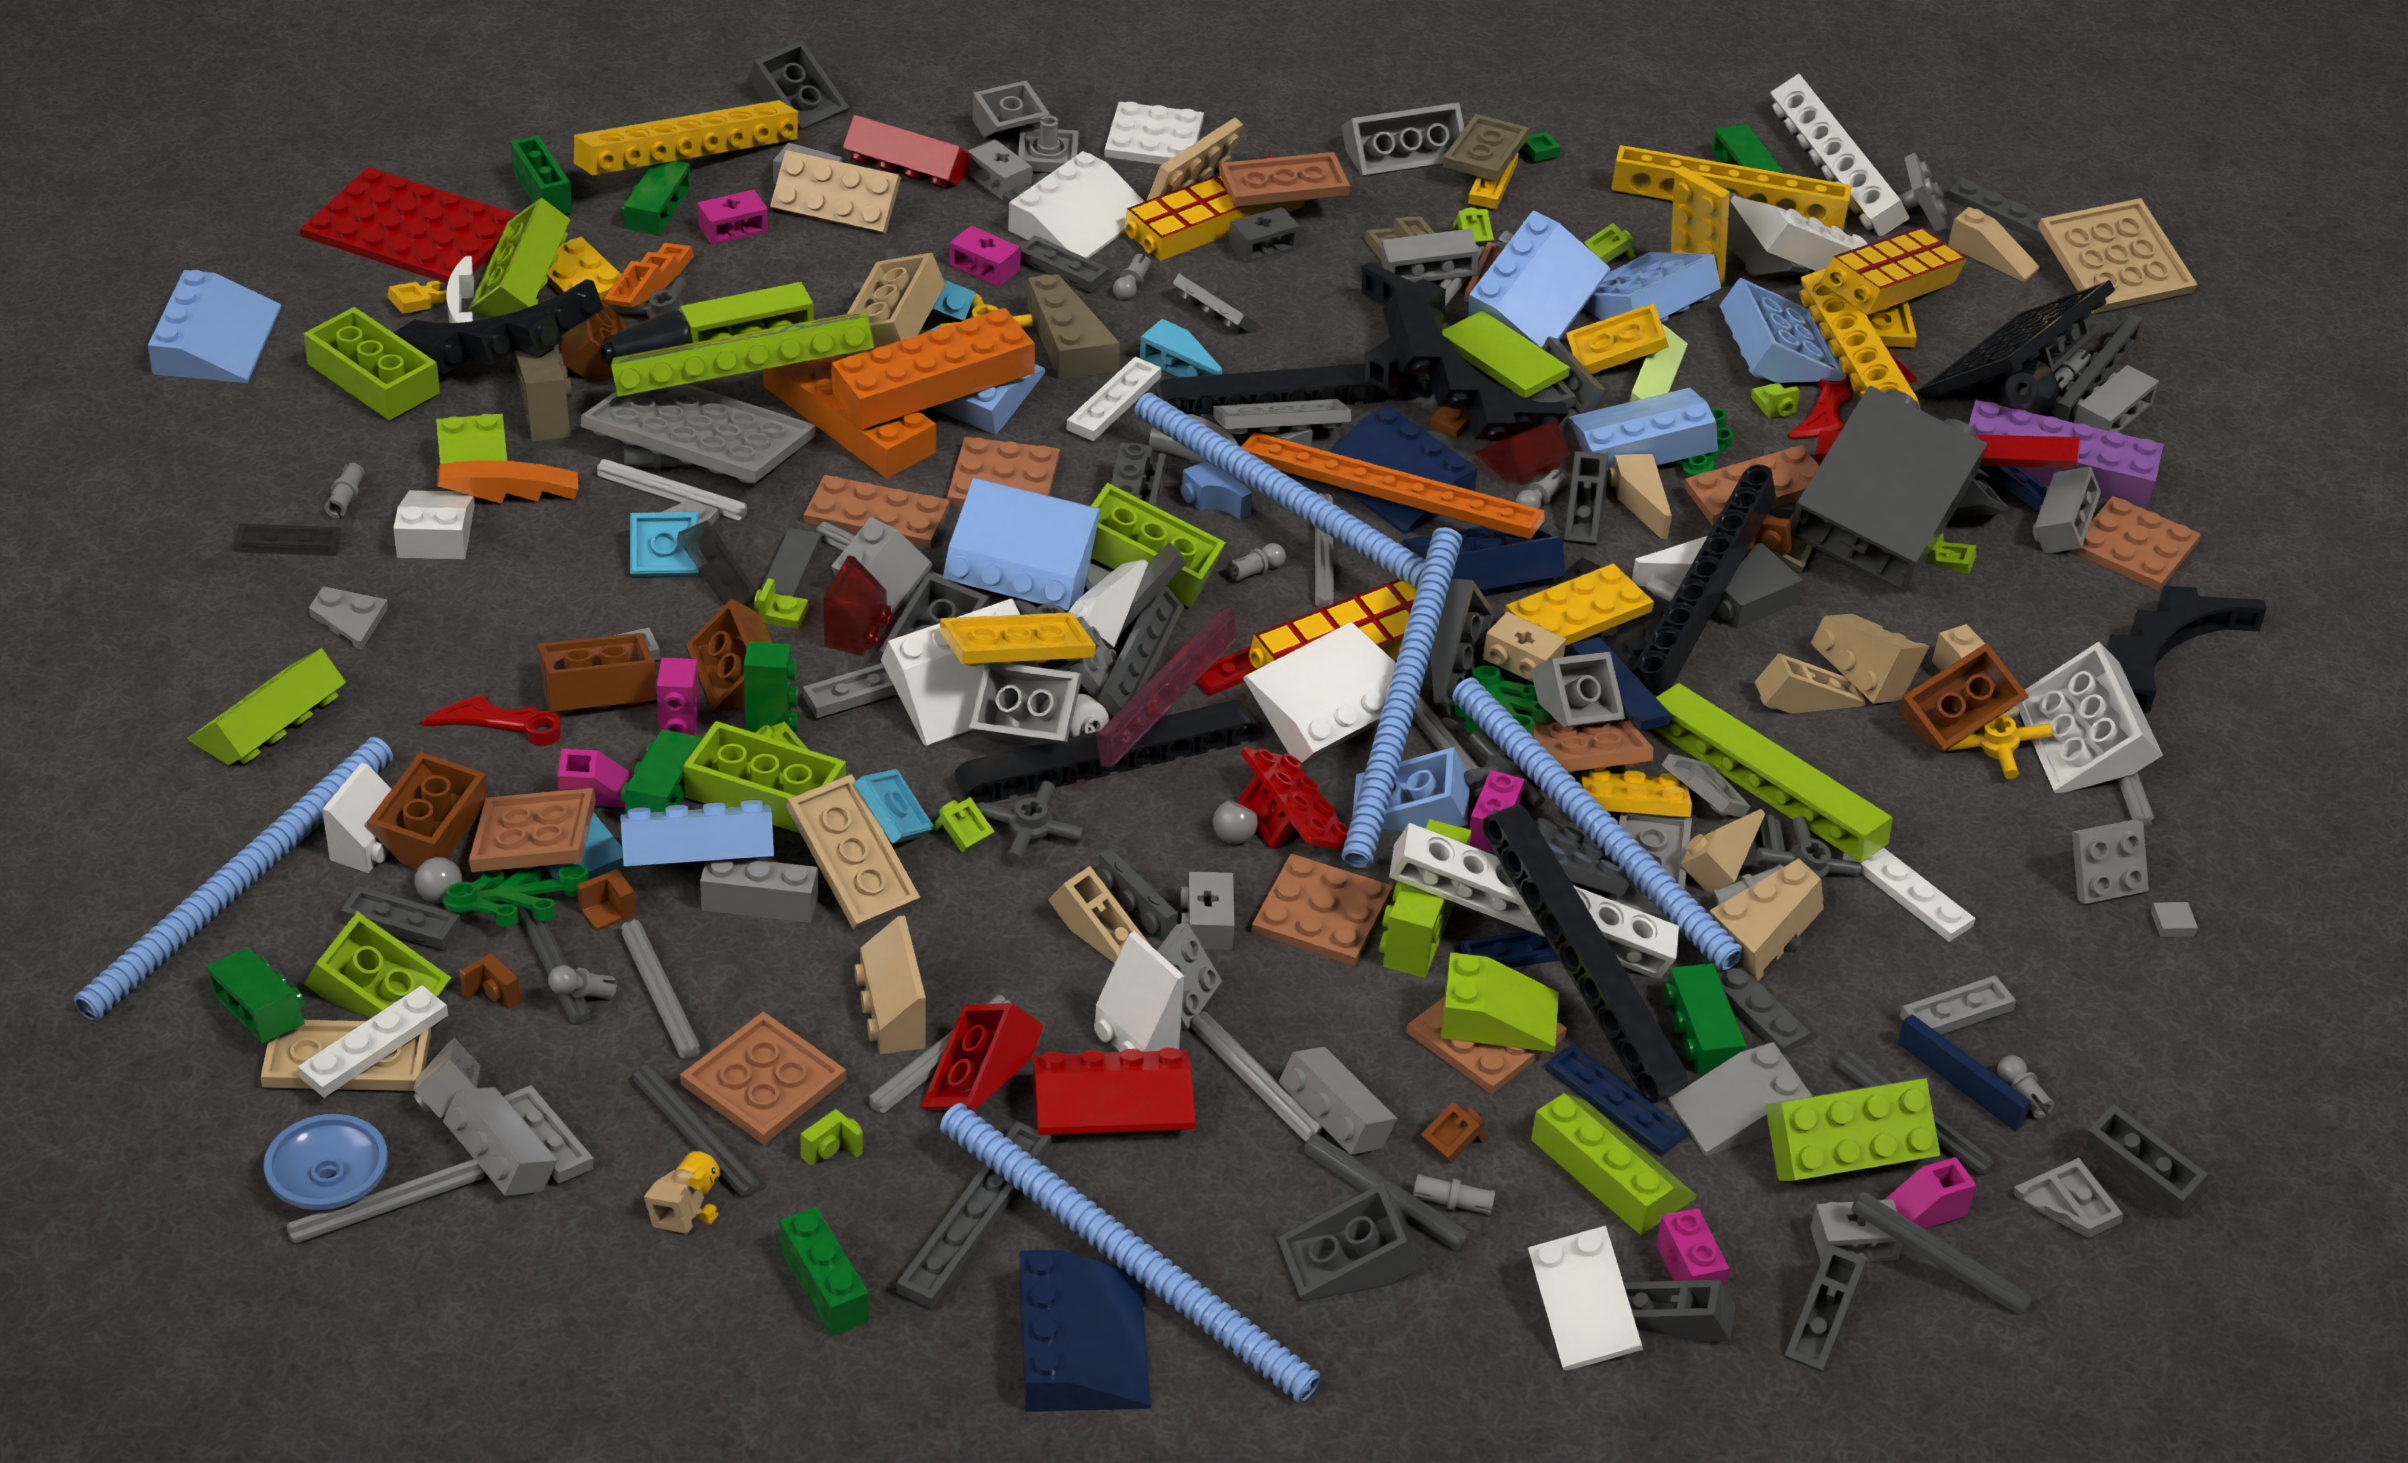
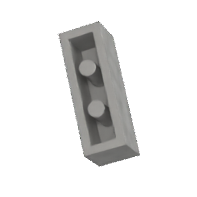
(1432, 255)
(2117, 400)
(2067, 510)
(760, 889)
(1337, 1100)
(499, 1141)

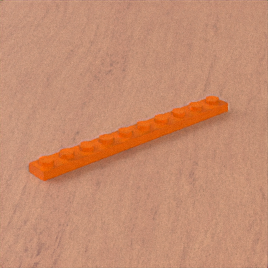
(1396, 486)

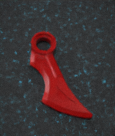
(1825, 412)
(481, 712)

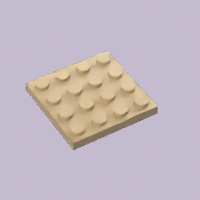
(2121, 246)

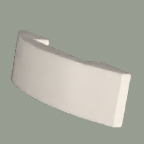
(459, 287)

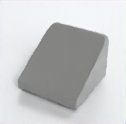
(1297, 436)

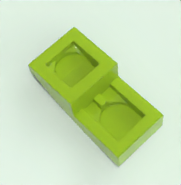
(1952, 556)

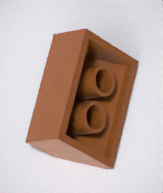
(582, 343)
(722, 650)
(597, 672)
(1961, 699)
(429, 809)

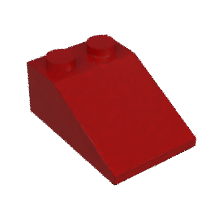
(982, 1054)

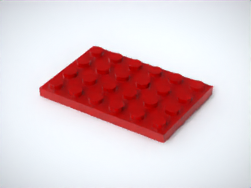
(408, 225)

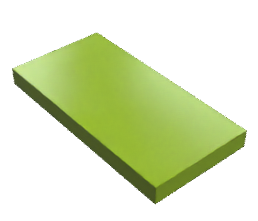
(1505, 354)

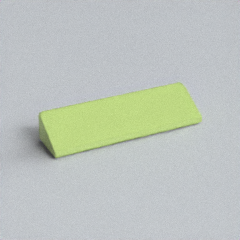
(1660, 368)

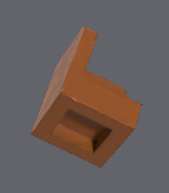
(606, 900)

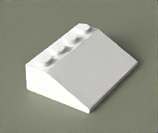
(1075, 206)
(1793, 236)
(934, 683)
(1324, 691)
(2093, 722)

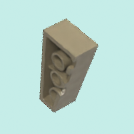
(1069, 330)
(544, 393)

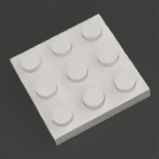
(1151, 132)

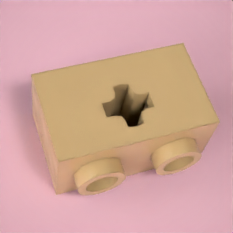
(1521, 645)

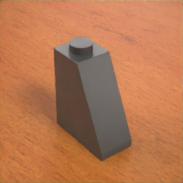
(1759, 588)

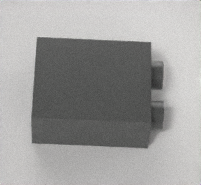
(1888, 487)

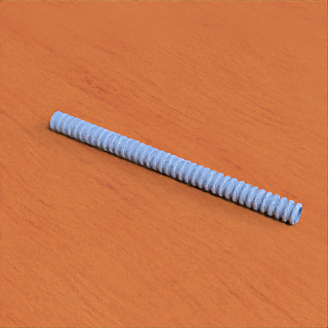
(1281, 489)
(1401, 699)
(1598, 825)
(223, 887)
(1130, 1252)

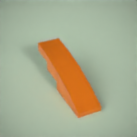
(649, 275)
(496, 478)

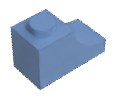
(1213, 488)

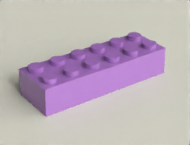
(2120, 462)

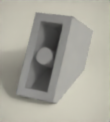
(445, 1075)

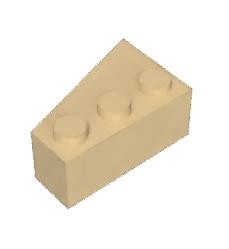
(1869, 656)
(1771, 914)

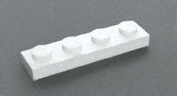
(1113, 399)
(1916, 894)
(372, 1041)

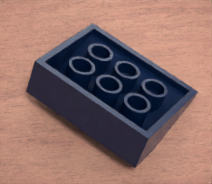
(1399, 444)
(1502, 558)
(1081, 1334)

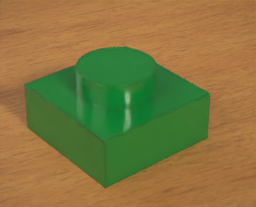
(1541, 147)

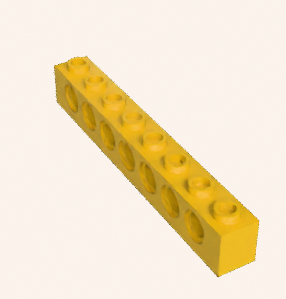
(685, 137)
(1744, 181)
(1852, 338)

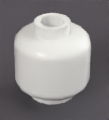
(1088, 716)

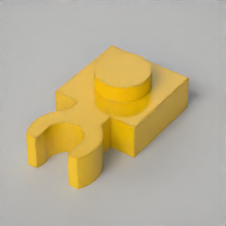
(413, 297)

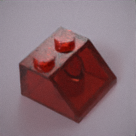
(1526, 452)
(854, 609)

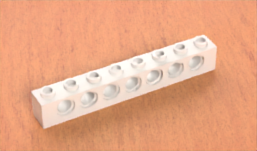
(1838, 155)
(1482, 884)

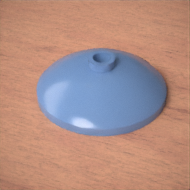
(325, 1161)

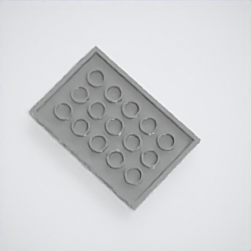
(701, 429)

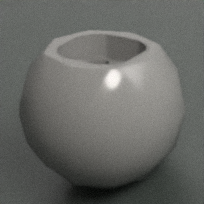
(1234, 823)
(434, 878)

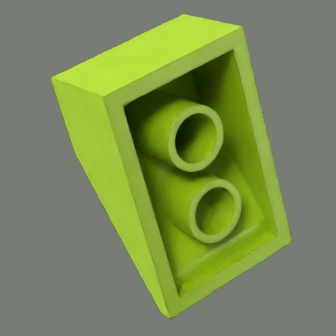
(371, 970)
(1497, 1005)

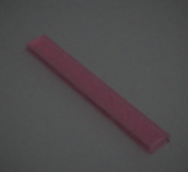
(1166, 687)

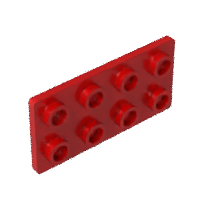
(1289, 801)

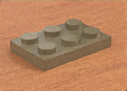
(1485, 147)

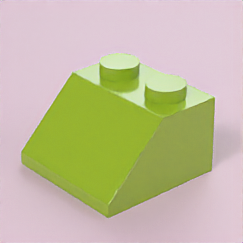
(471, 438)

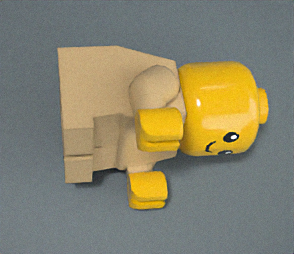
(679, 1194)

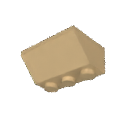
(892, 990)

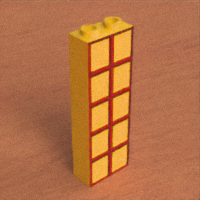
(1189, 217)
(1893, 270)
(1376, 612)

